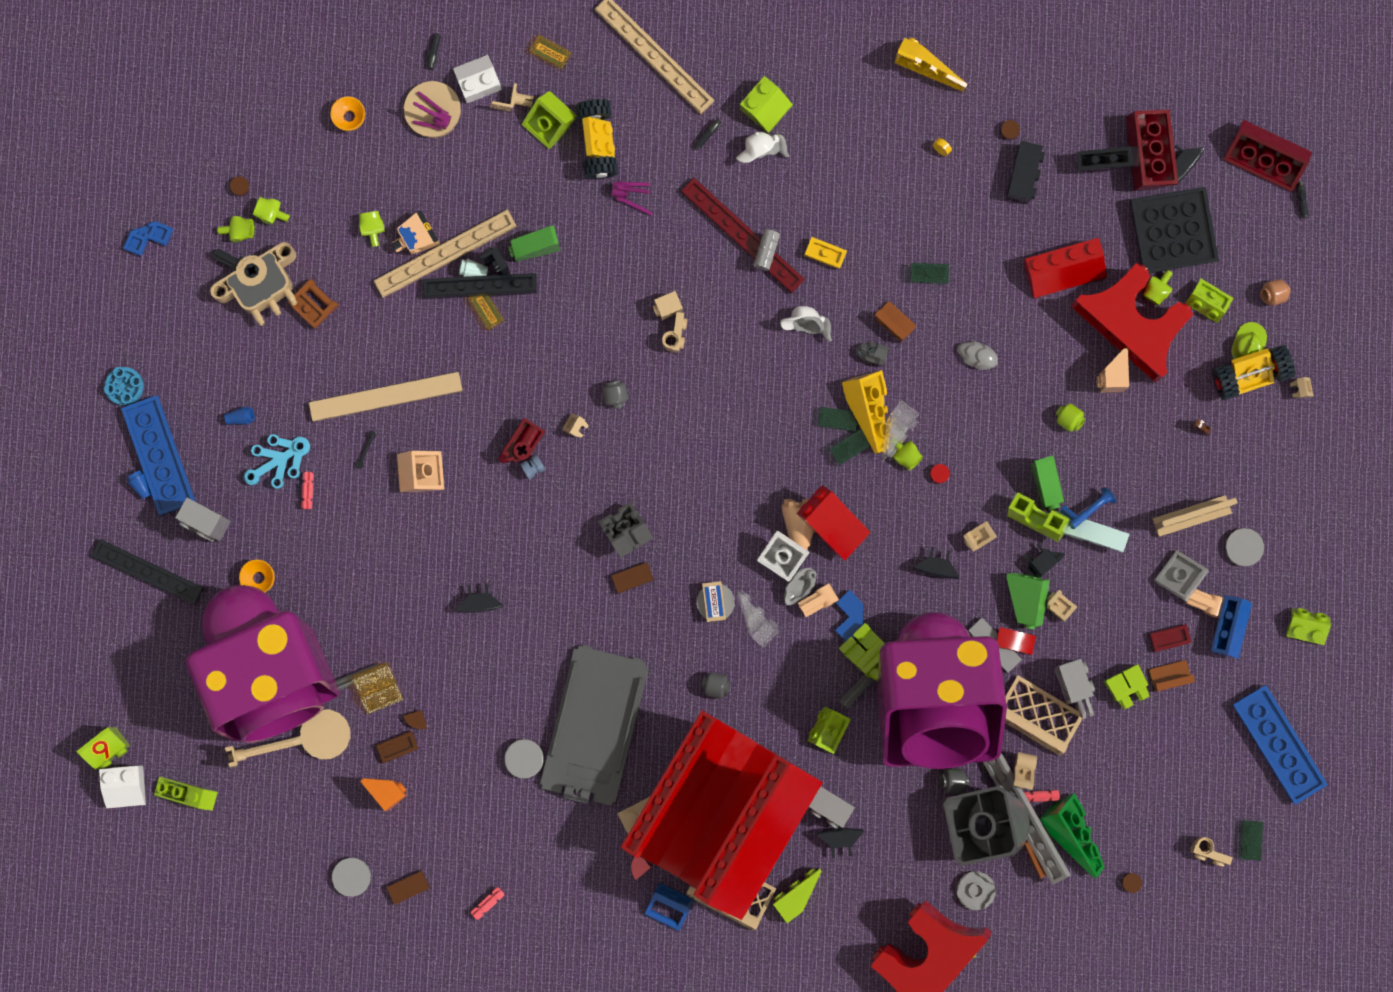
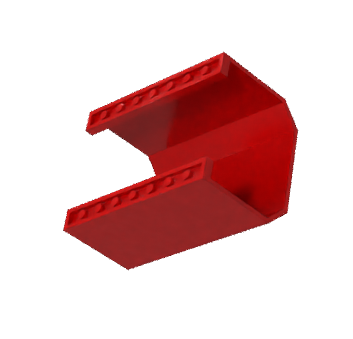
(722, 815)

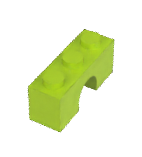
(1049, 524)

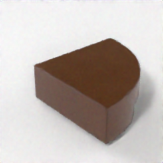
(1200, 426)
(416, 720)

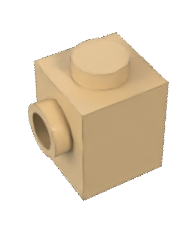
(667, 305)

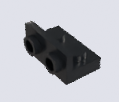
(492, 255)

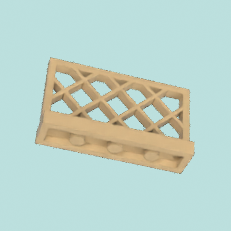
(1193, 515)
(1034, 731)
(749, 920)

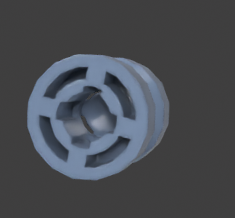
(532, 466)

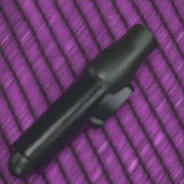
(432, 53)
(707, 134)
(1301, 191)

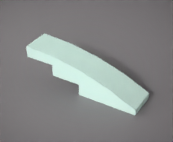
(1098, 534)

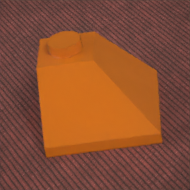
(385, 792)

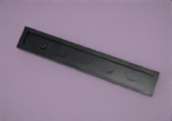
(480, 286)
(147, 571)

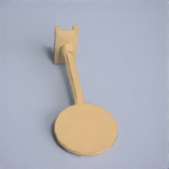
(321, 737)

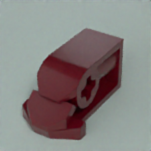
(525, 435)

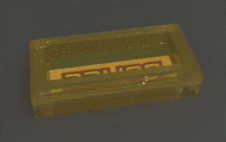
(550, 52)
(487, 311)

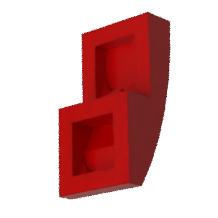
(1015, 641)

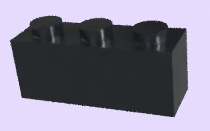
(1108, 158)
(1025, 172)

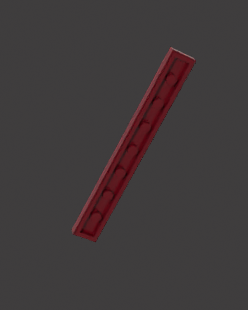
(739, 232)

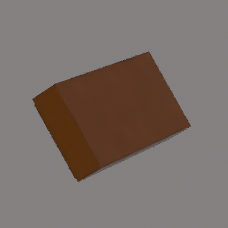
(632, 577)
(397, 747)
(408, 887)

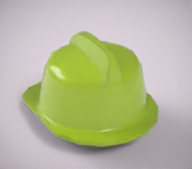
(1248, 340)

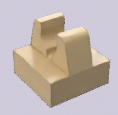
(1304, 386)
(574, 424)

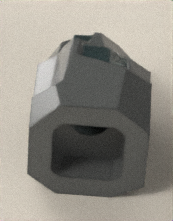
(873, 353)

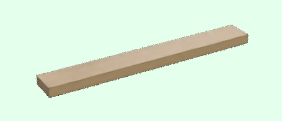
(654, 55)
(445, 253)
(385, 396)

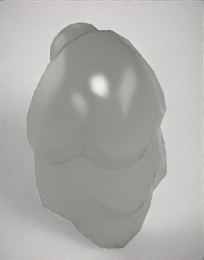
(977, 355)
(800, 586)

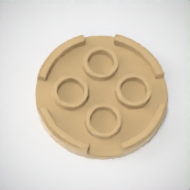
(442, 96)

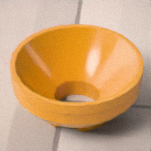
(345, 105)
(253, 567)

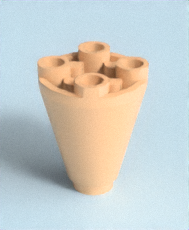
(796, 528)

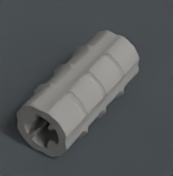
(766, 249)

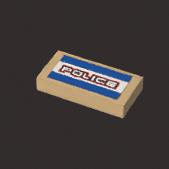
(714, 601)

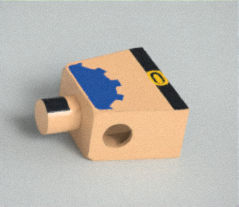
(416, 235)

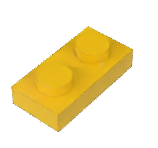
(825, 253)

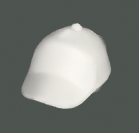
(763, 144)
(808, 320)

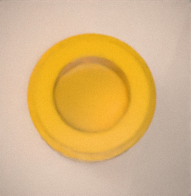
(942, 147)

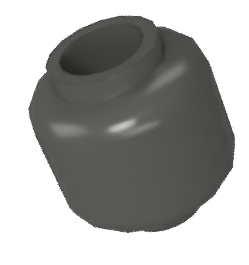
(615, 393)
(716, 685)
(953, 781)

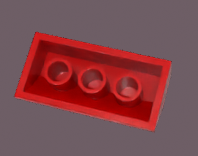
(1065, 268)

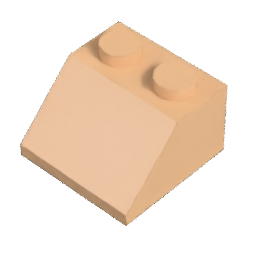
(1115, 375)
(420, 471)

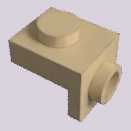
(979, 536)
(1060, 605)

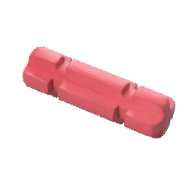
(307, 490)
(1040, 796)
(487, 903)

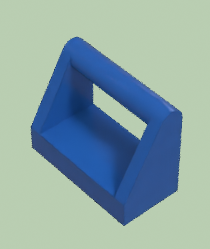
(673, 899)

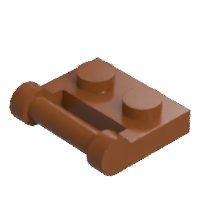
(309, 309)

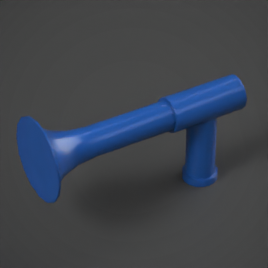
(1076, 520)

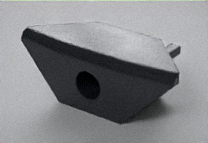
(1187, 160)
(1043, 562)
(937, 567)
(479, 602)
(840, 838)

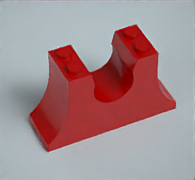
(1117, 320)
(949, 952)

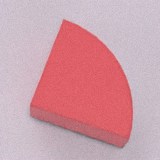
(639, 867)

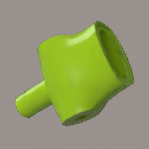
(268, 211)
(371, 225)
(239, 229)
(1157, 289)
(907, 455)

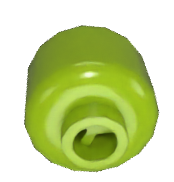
(1070, 417)

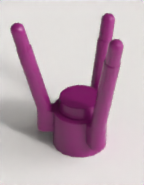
(440, 118)
(622, 189)

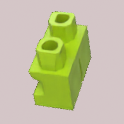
(1127, 683)

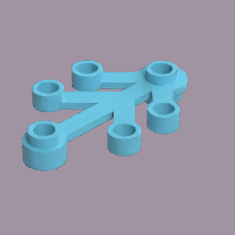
(280, 460)

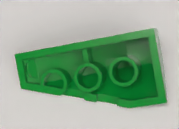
(1067, 826)

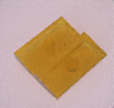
(377, 687)

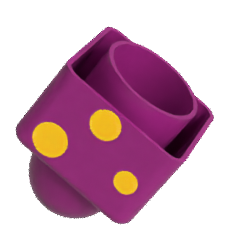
(258, 667)
(940, 695)

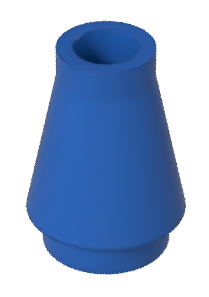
(240, 416)
(139, 484)

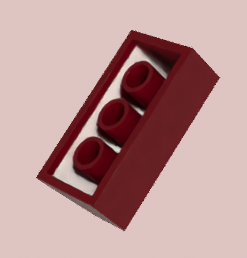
(1153, 135)
(1267, 155)

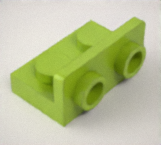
(1209, 301)
(828, 729)

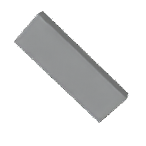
(1008, 657)

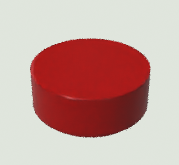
(939, 473)

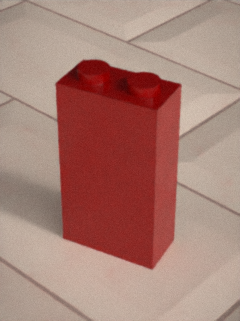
(833, 522)

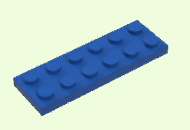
(158, 454)
(1279, 744)

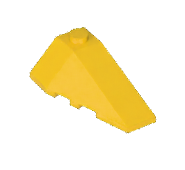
(920, 60)
(866, 401)

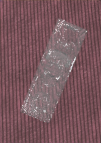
(897, 424)
(758, 626)

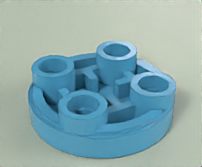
(124, 386)

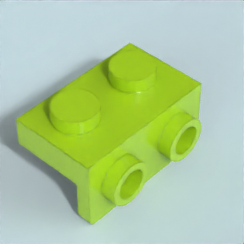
(1308, 626)

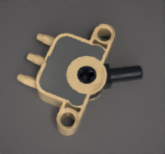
(260, 289)

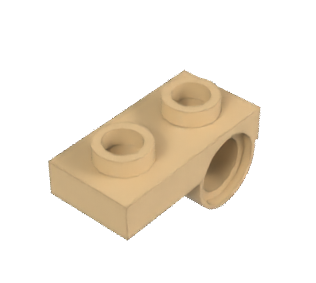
(680, 324)
(1024, 770)
(1218, 858)

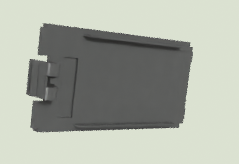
(594, 725)

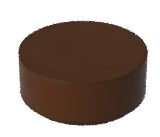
(1010, 130)
(239, 186)
(1132, 882)

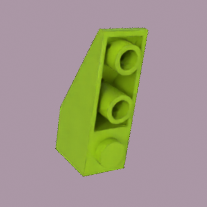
(185, 793)
(795, 900)

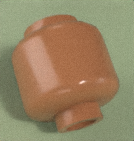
(1275, 292)

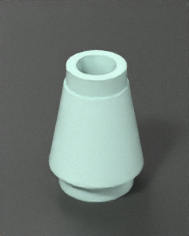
(472, 268)

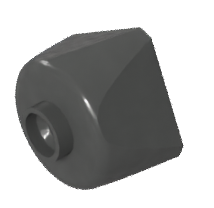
(970, 822)

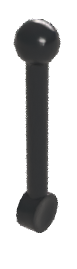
(359, 464)

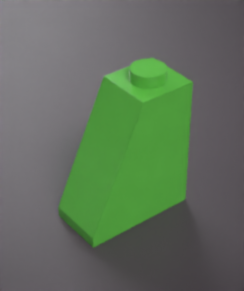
(535, 244)
(1047, 482)
(1028, 598)

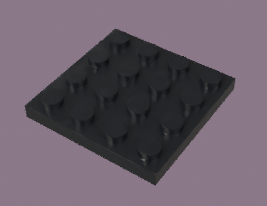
(1174, 230)

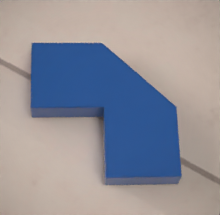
(139, 237)
(854, 610)

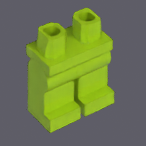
(864, 660)

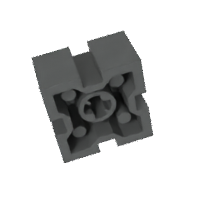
(625, 530)

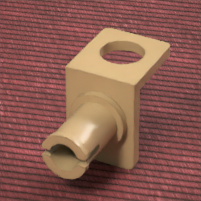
(516, 98)

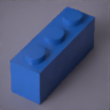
(1231, 626)

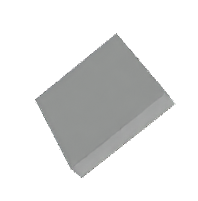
(1181, 575)

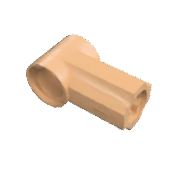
(821, 598)
(1208, 603)

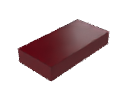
(1170, 638)

